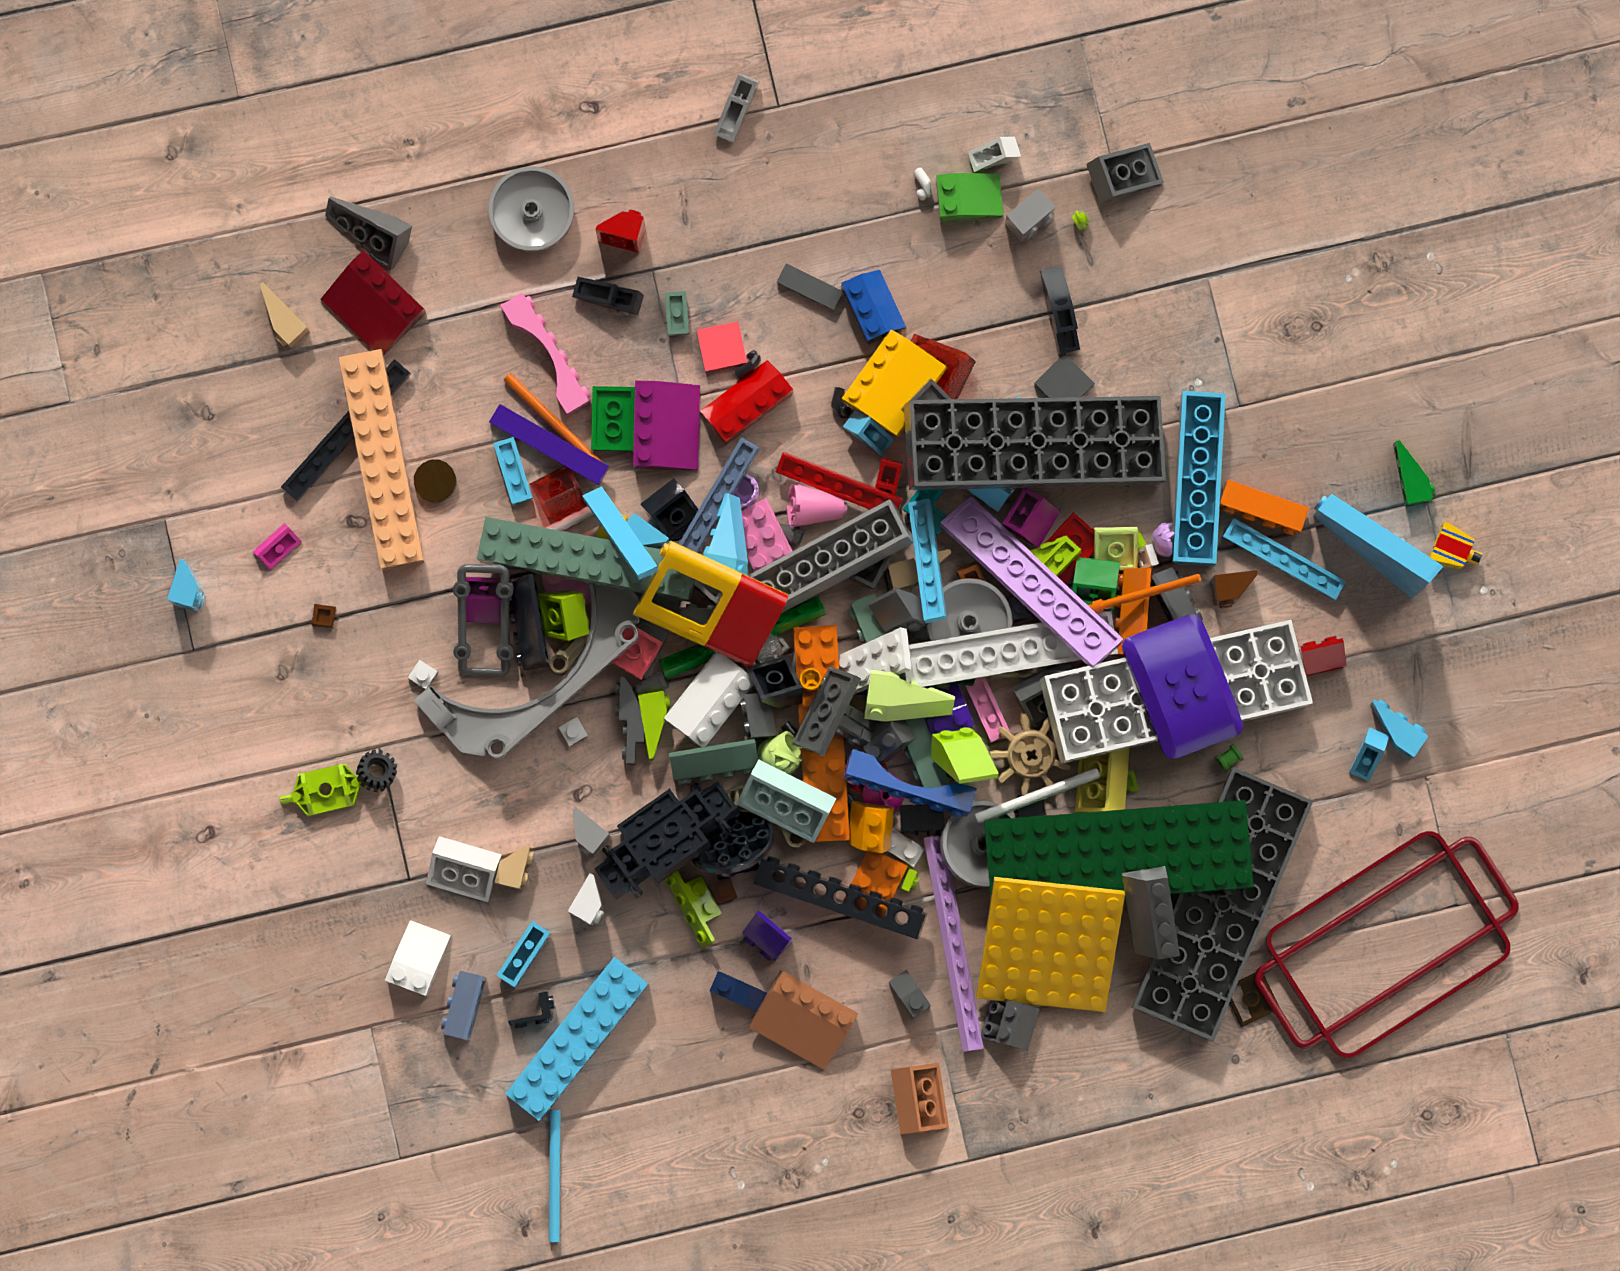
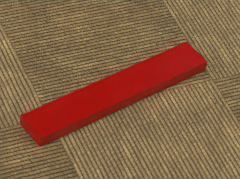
(833, 482)

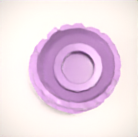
(747, 491)
(1161, 540)

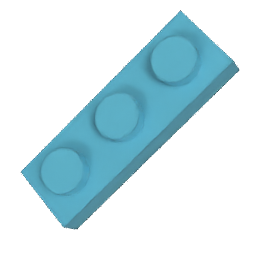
(512, 471)

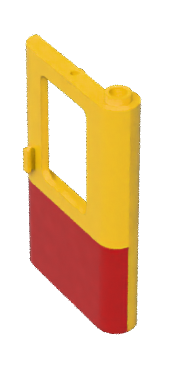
(740, 617)

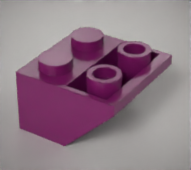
(1031, 517)
(483, 602)

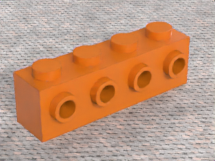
(1263, 507)

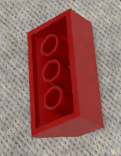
(747, 402)

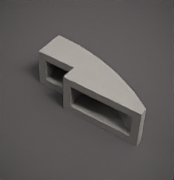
(736, 107)

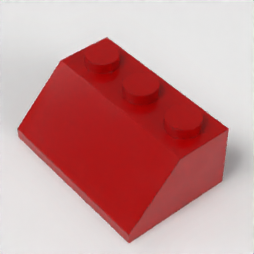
(623, 231)

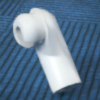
(925, 184)

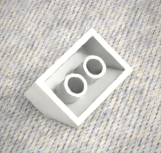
(463, 869)

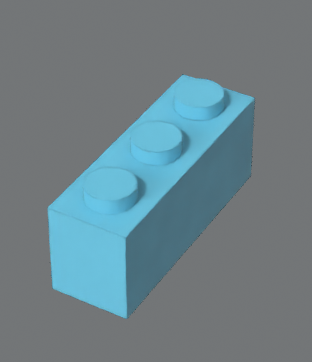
(524, 954)

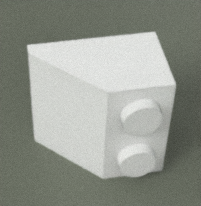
(588, 902)

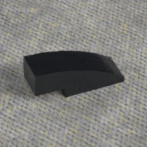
(608, 295)

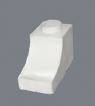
(994, 153)

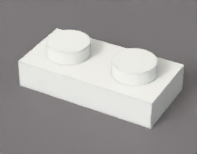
(905, 848)

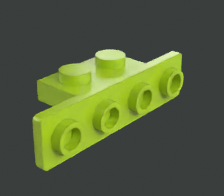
(696, 905)

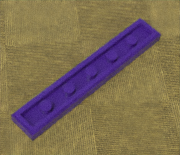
(549, 444)

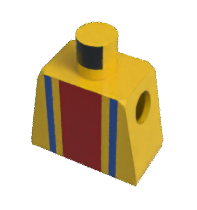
(1454, 547)

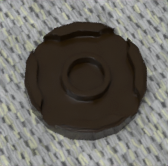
(435, 480)

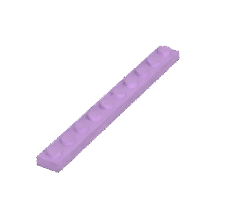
(953, 947)

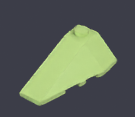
(897, 699)

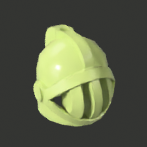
(780, 752)

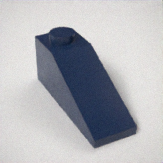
(737, 991)

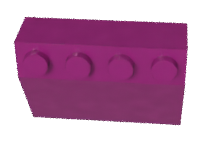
(666, 425)

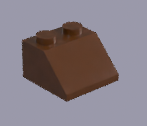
(1230, 586)

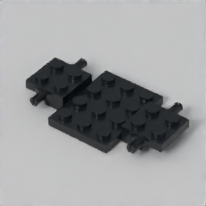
(664, 837)

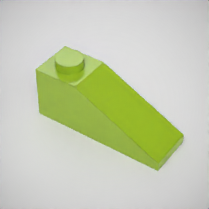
(653, 710)

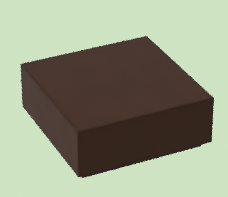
(323, 616)

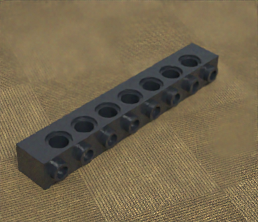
(766, 878)

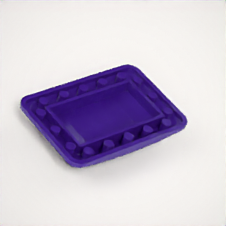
(1182, 686)

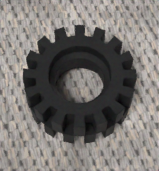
(376, 759)

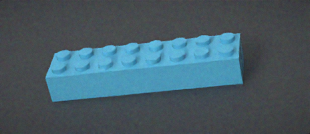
(1198, 478)
(577, 1039)

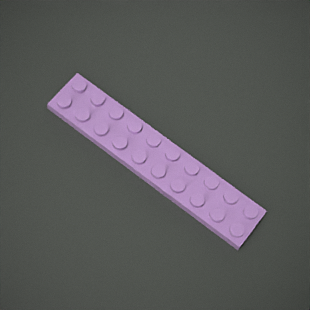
(1031, 582)

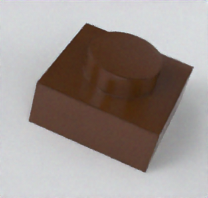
(723, 891)

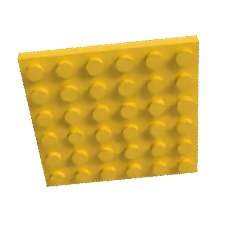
(1050, 944)

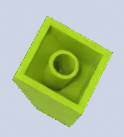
(563, 614)

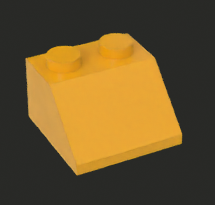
(871, 826)

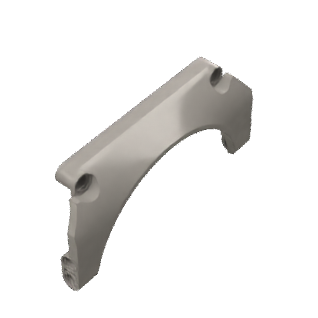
(479, 729)

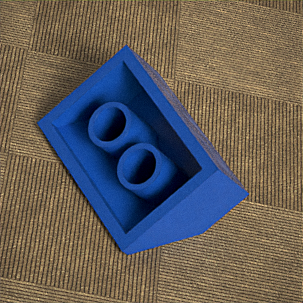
(872, 305)

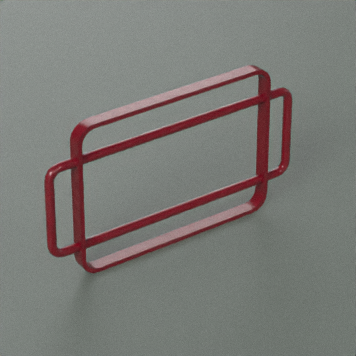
(1495, 924)

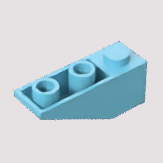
(1401, 733)

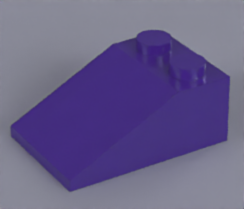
(960, 716)
(766, 936)

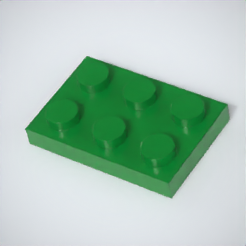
(612, 418)

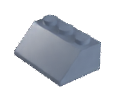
(463, 1005)

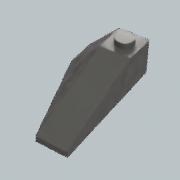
(378, 233)

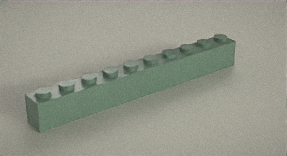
(919, 750)

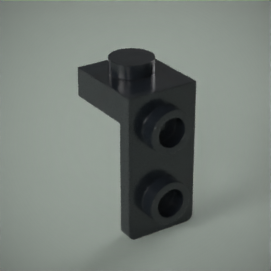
(546, 1003)

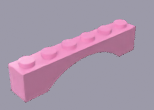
(522, 317)

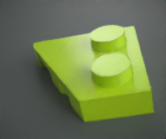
(1057, 554)

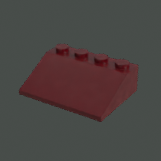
(372, 303)

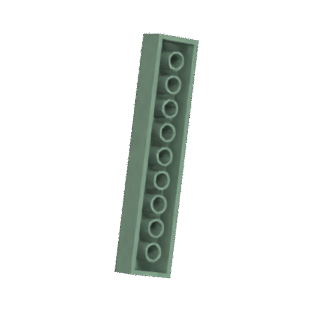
(571, 558)

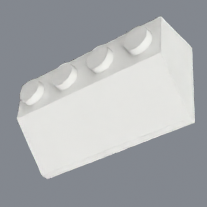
(709, 699)

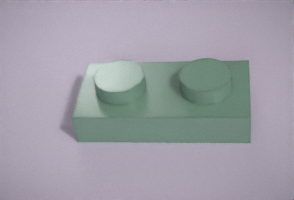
(677, 313)

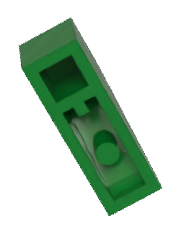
(1413, 480)

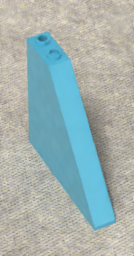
(1382, 549)

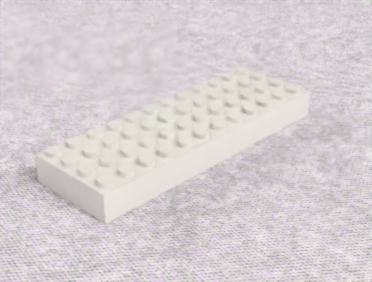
(1103, 712)

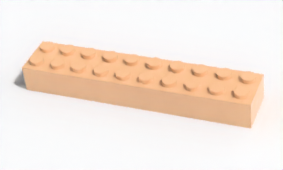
(381, 459)

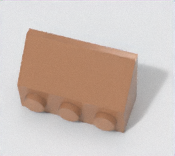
(919, 1098)

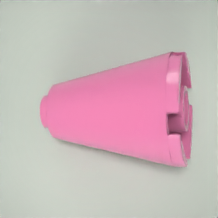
(813, 506)

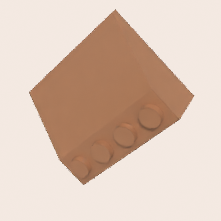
(803, 1019)

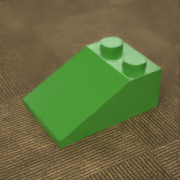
(968, 196)

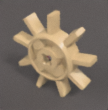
(1018, 759)

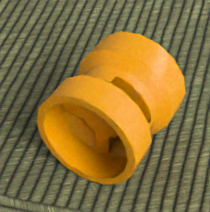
(810, 679)

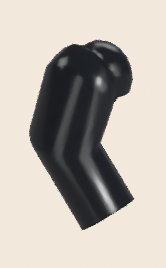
(747, 368)
(838, 404)

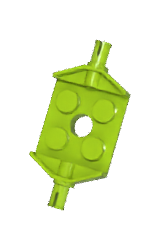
(307, 790)

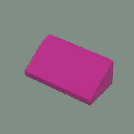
(277, 546)

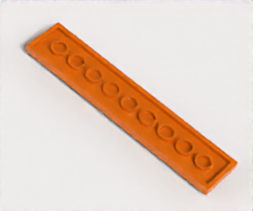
(818, 649)

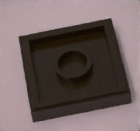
(1252, 999)

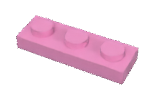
(986, 708)

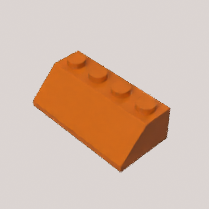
(1132, 615)

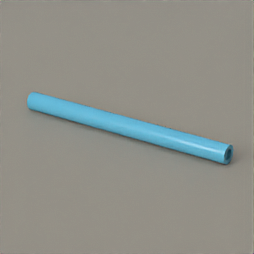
(554, 1176)

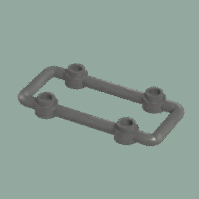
(504, 590)

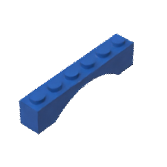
(866, 770)

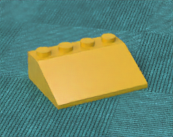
(891, 380)

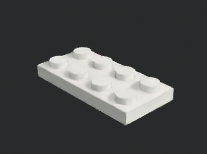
(883, 654)

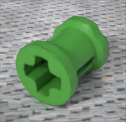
(1229, 757)

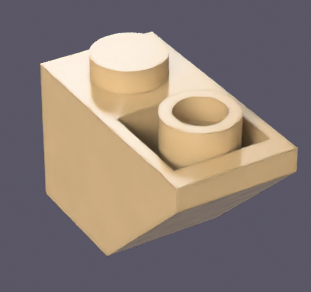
(513, 868)

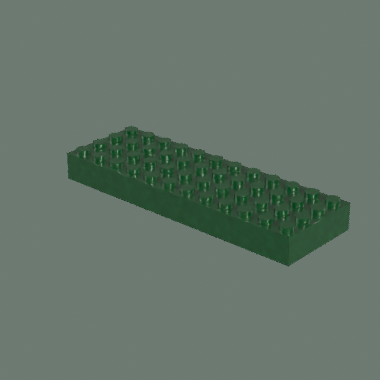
(1198, 844)

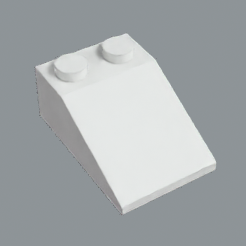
(418, 958)

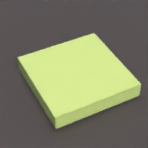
(1117, 545)

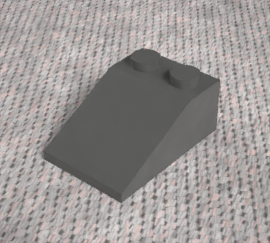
(1124, 172)

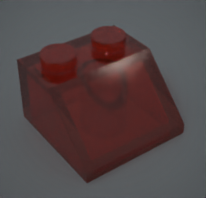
(558, 494)

